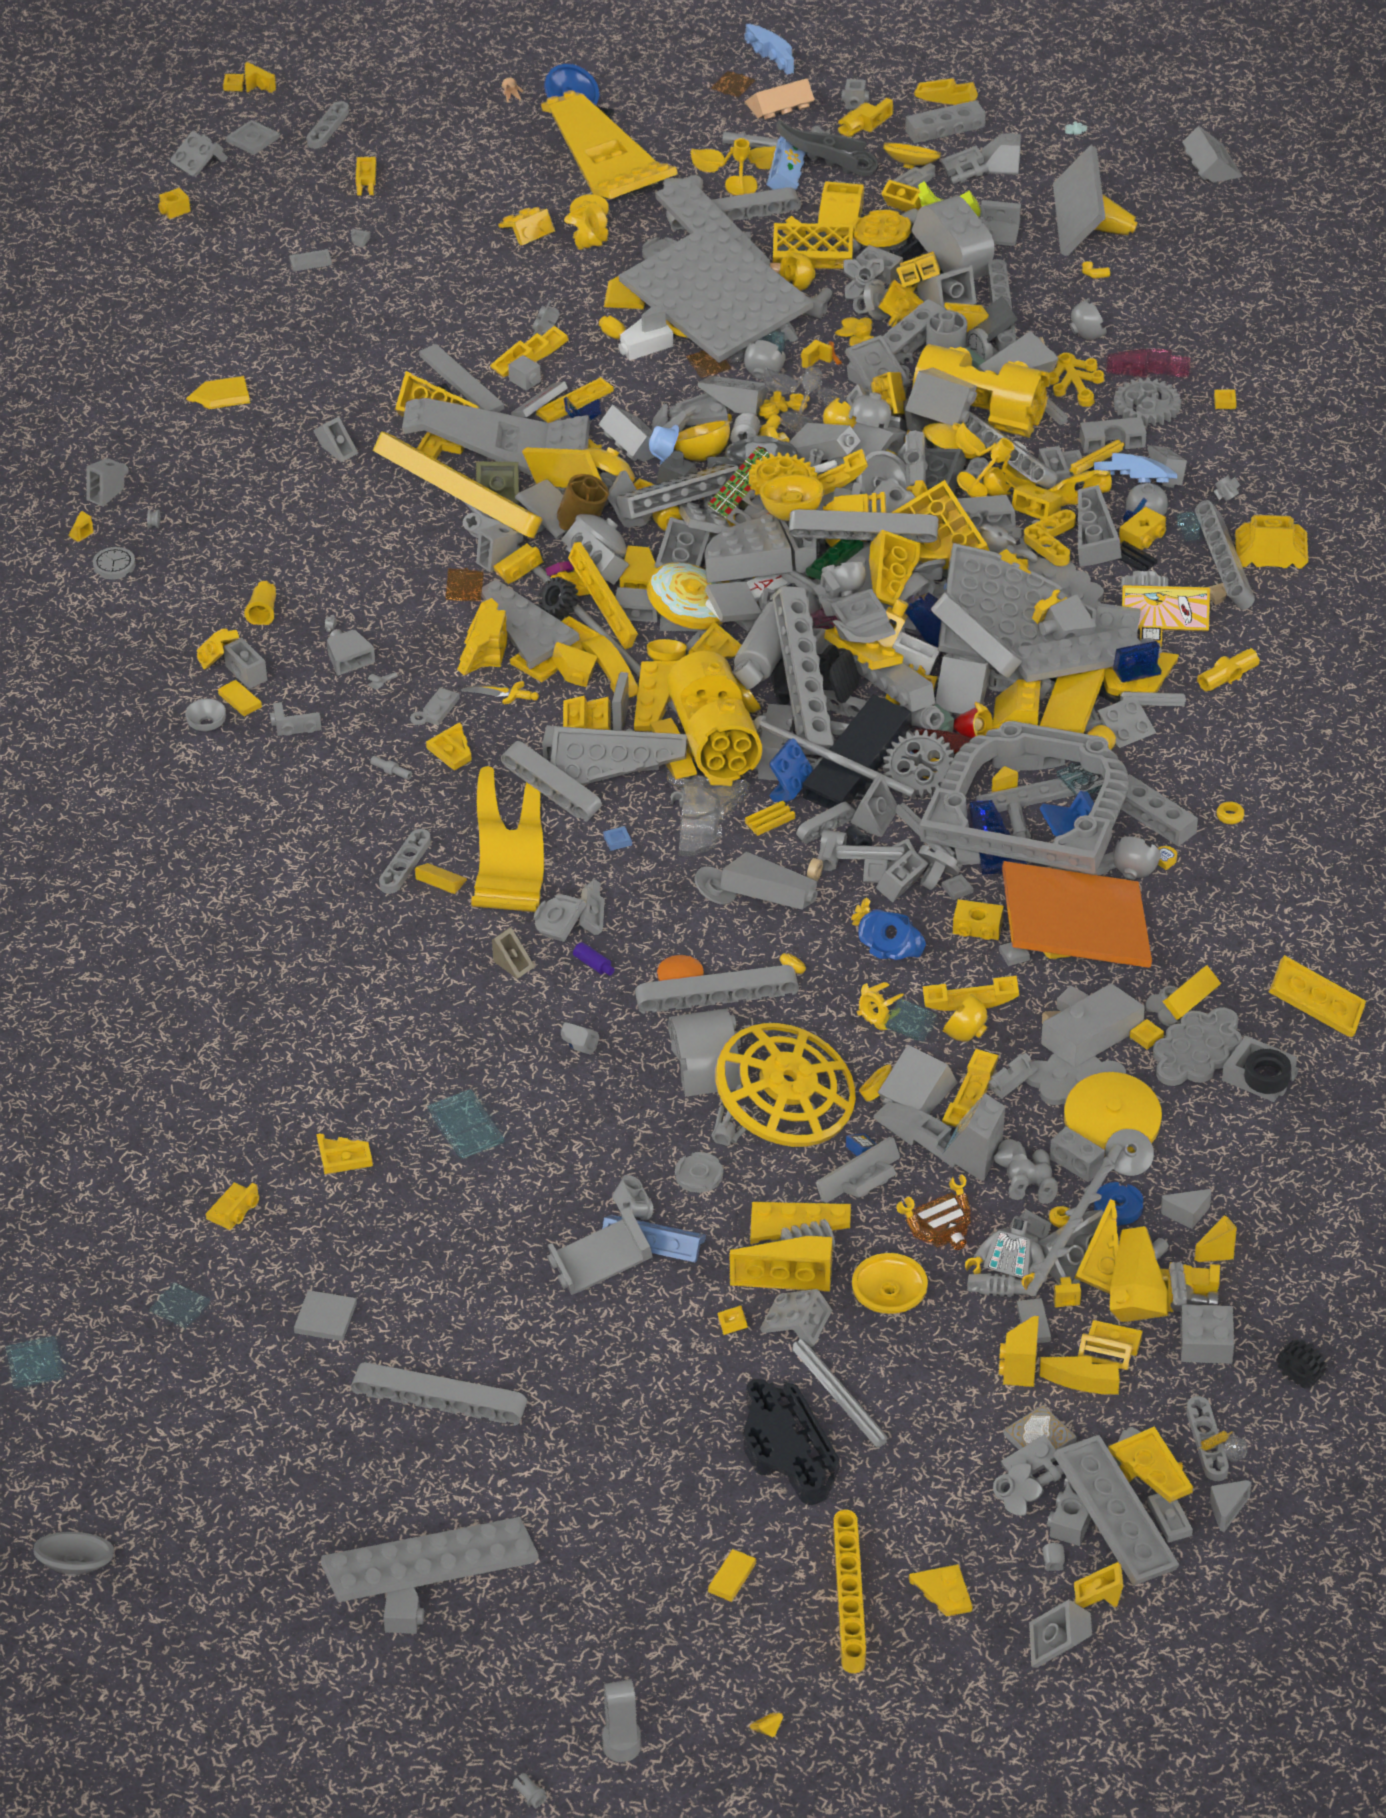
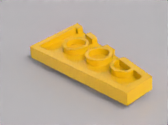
(771, 1217)

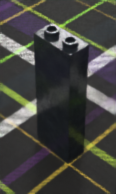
(862, 742)

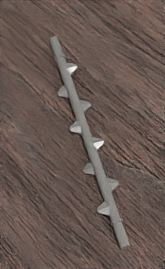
(1076, 1213)

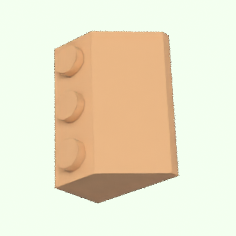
(781, 99)

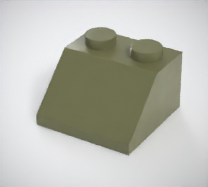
(499, 477)

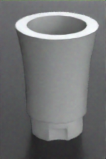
(927, 717)

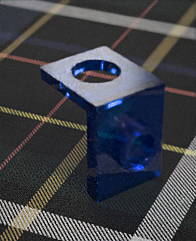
(592, 409)

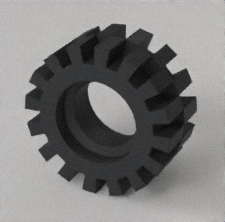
(566, 601)
(1301, 1363)

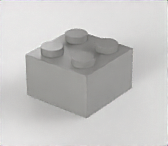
(1207, 1334)

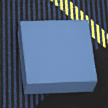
(617, 838)

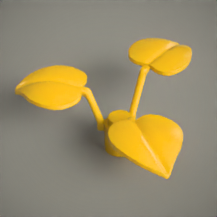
(710, 160)
(999, 453)

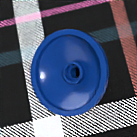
(571, 77)

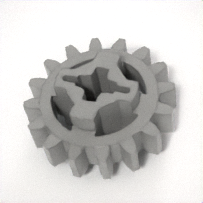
(1144, 578)

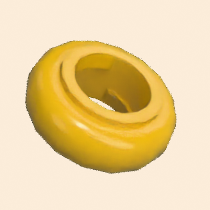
(1230, 818)
(797, 964)

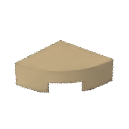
(1217, 593)

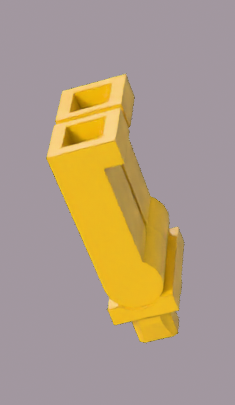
(921, 266)

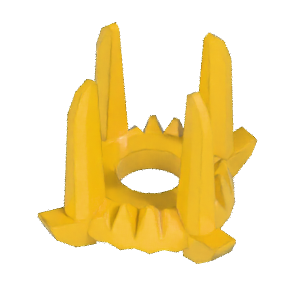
(866, 1008)

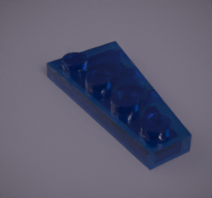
(987, 818)

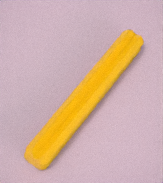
(1097, 456)

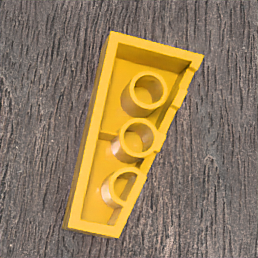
(418, 388)

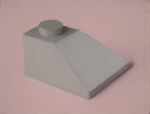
(1003, 154)
(1058, 1631)

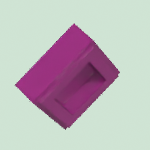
(559, 567)

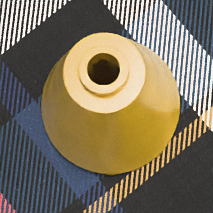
(1116, 219)

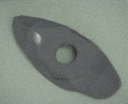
(741, 450)

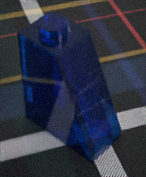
(923, 617)

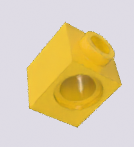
(174, 203)

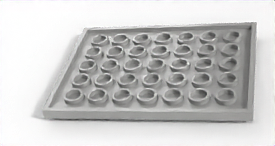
(716, 291)

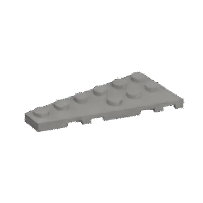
(528, 625)
(604, 754)

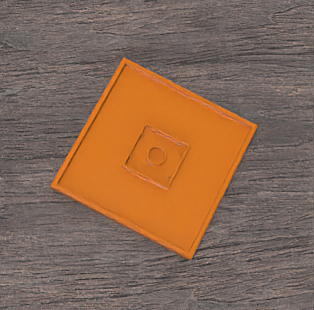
(1076, 914)

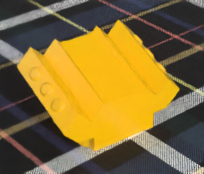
(1272, 542)
(485, 639)

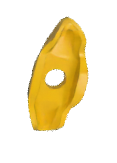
(1090, 479)

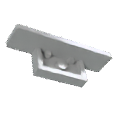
(861, 1173)

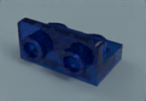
(1137, 661)

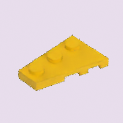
(1153, 1463)

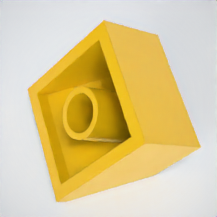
(1020, 1354)

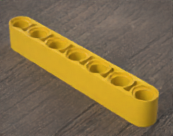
(849, 1591)

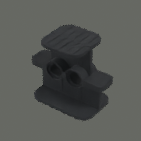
(837, 671)

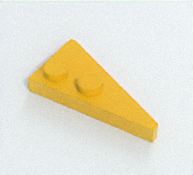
(1101, 1253)

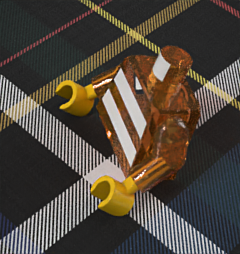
(942, 1219)

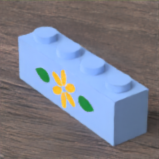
(785, 166)

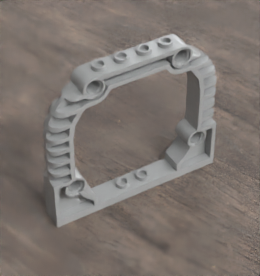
(1076, 850)

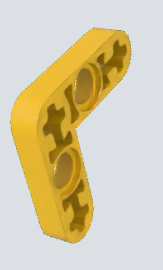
(1037, 536)

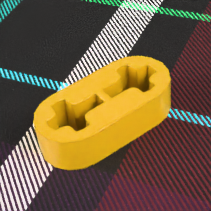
(870, 1088)

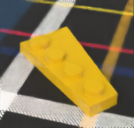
(872, 653)
(652, 693)

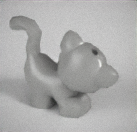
(999, 540)

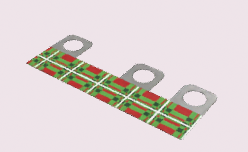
(737, 489)

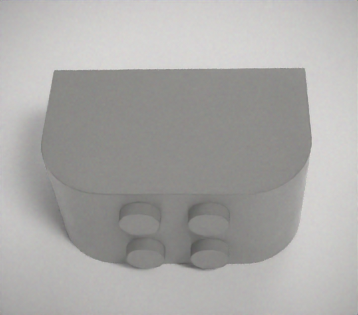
(955, 236)

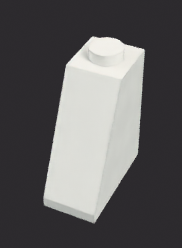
(638, 343)

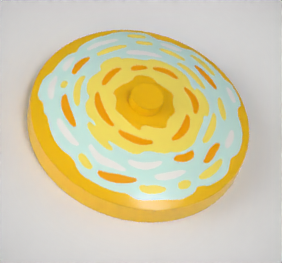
(680, 595)

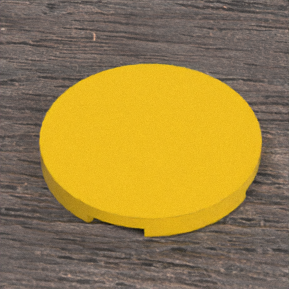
(881, 228)

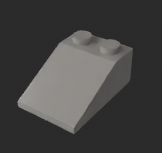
(682, 544)

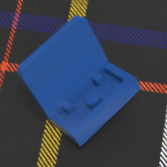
(791, 770)
(1062, 818)

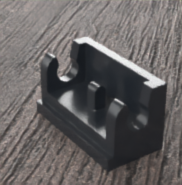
(910, 250)

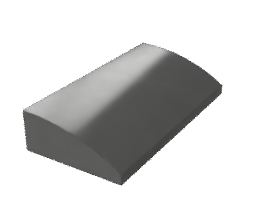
(943, 465)

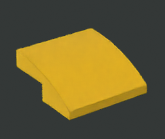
(587, 715)

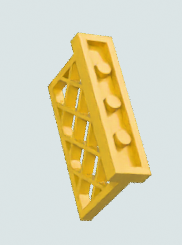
(820, 259)

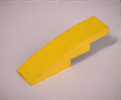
(534, 349)
(680, 768)

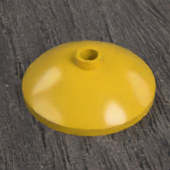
(911, 154)
(944, 436)
(610, 461)
(889, 1274)

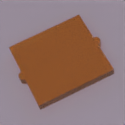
(733, 84)
(707, 365)
(464, 585)

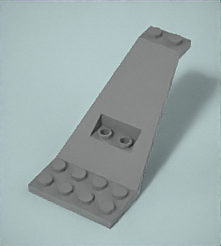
(494, 433)

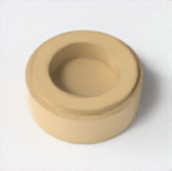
(815, 869)

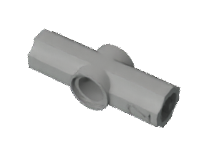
(915, 457)

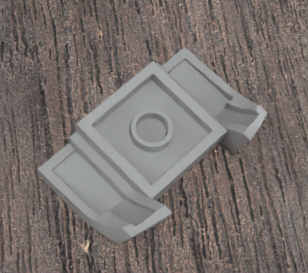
(859, 616)

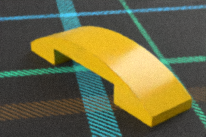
(845, 473)
(610, 661)
(941, 999)
(973, 1087)

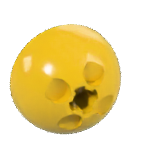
(703, 440)
(791, 493)

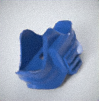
(905, 944)

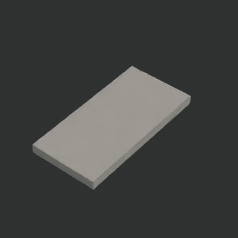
(1078, 200)

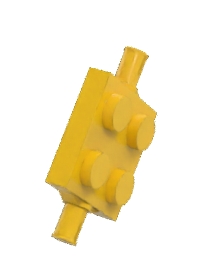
(899, 302)

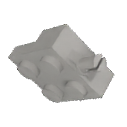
(1059, 461)

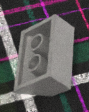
(1210, 157)
(629, 432)
(1077, 1244)

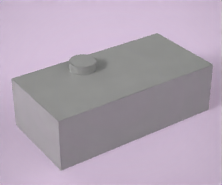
(1092, 1025)

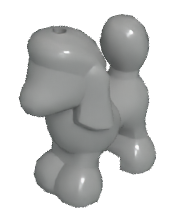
(1024, 1172)

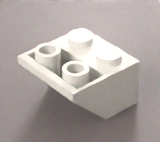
(916, 652)

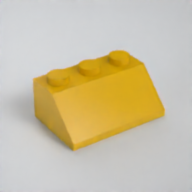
(1018, 703)

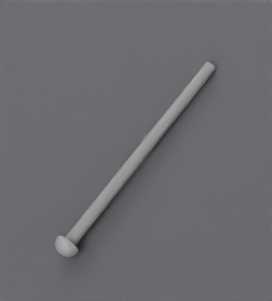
(760, 723)

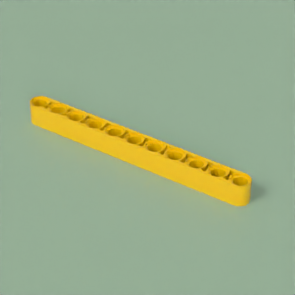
(458, 484)

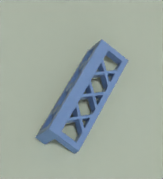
(667, 1240)

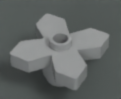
(857, 272)

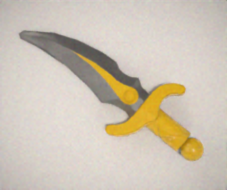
(497, 691)

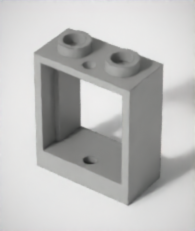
(1233, 1067)

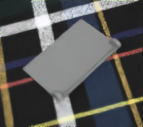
(544, 501)

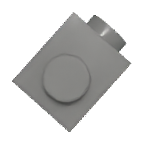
(294, 724)

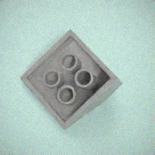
(736, 394)

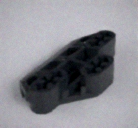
(784, 1448)

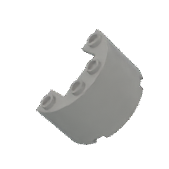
(698, 1044)

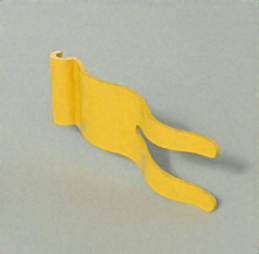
(509, 859)

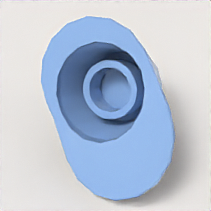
(663, 442)

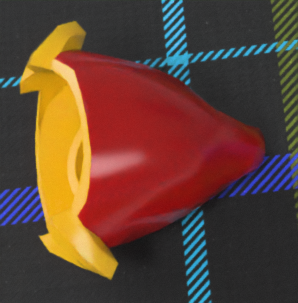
(974, 721)

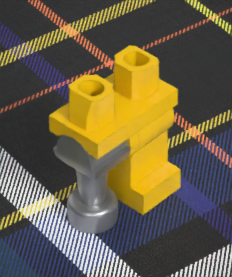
(1200, 1286)

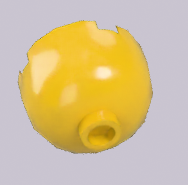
(797, 268)
(838, 414)
(967, 1020)

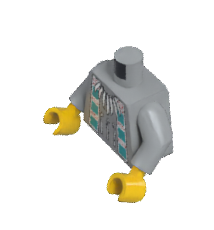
(1010, 1252)

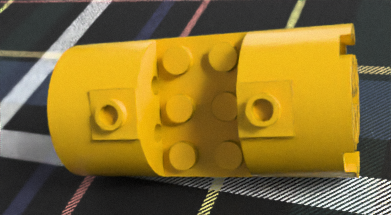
(1013, 396)
(714, 717)

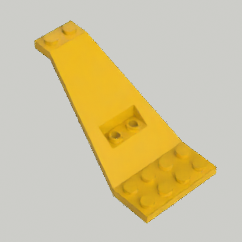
(602, 150)

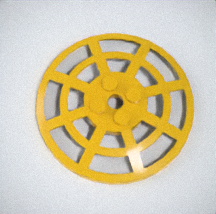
(782, 1090)

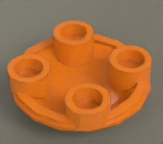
(679, 967)

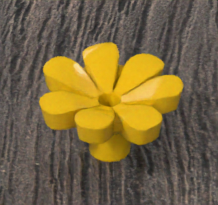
(779, 401)
(861, 911)

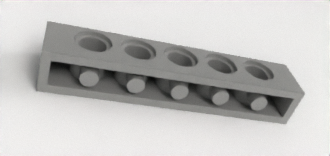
(905, 336)

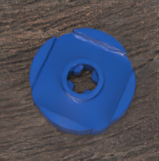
(1129, 1195)

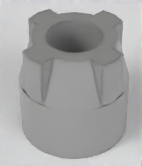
(1053, 1556)

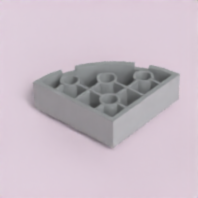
(748, 551)

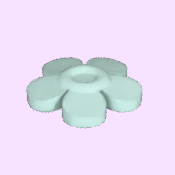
(1076, 128)

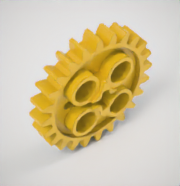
(778, 466)

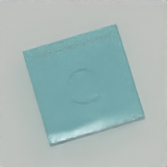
(34, 1362)

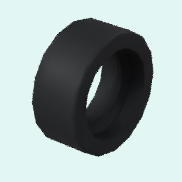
(1265, 1084)

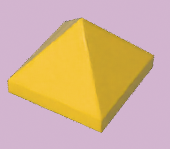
(768, 1724)

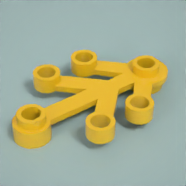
(1067, 362)

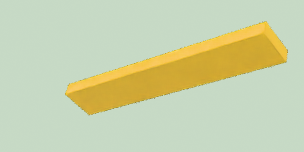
(602, 595)

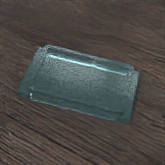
(465, 1124)

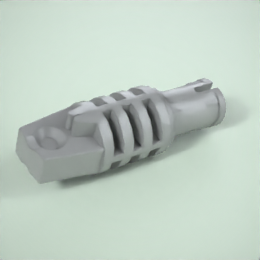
(996, 1284)

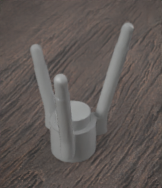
(724, 1132)

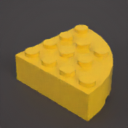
(953, 523)

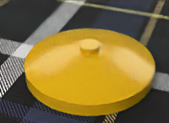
(1109, 1104)

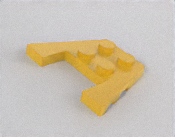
(1151, 684)

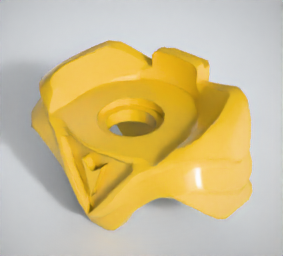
(590, 223)

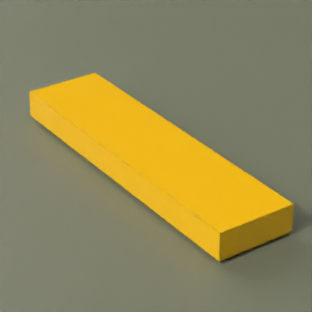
(578, 397)

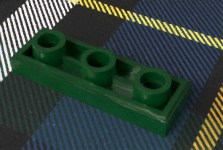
(838, 554)

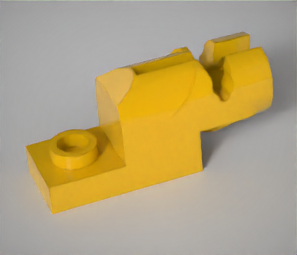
(866, 117)

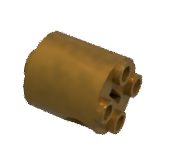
(582, 496)

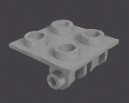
(1127, 721)

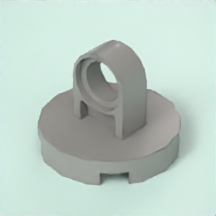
(872, 297)
(937, 864)

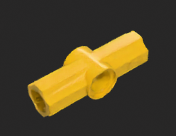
(1228, 669)

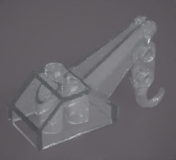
(703, 810)

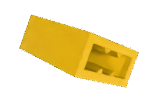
(639, 569)

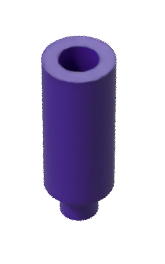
(593, 959)

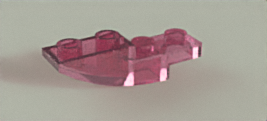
(1142, 361)

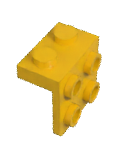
(529, 224)

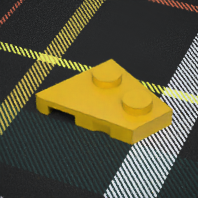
(717, 641)
(451, 747)
(343, 1154)
(944, 1588)

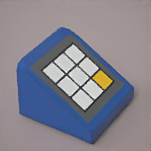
(859, 1143)

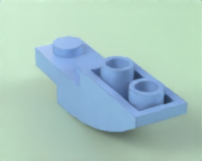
(771, 45)
(1137, 467)

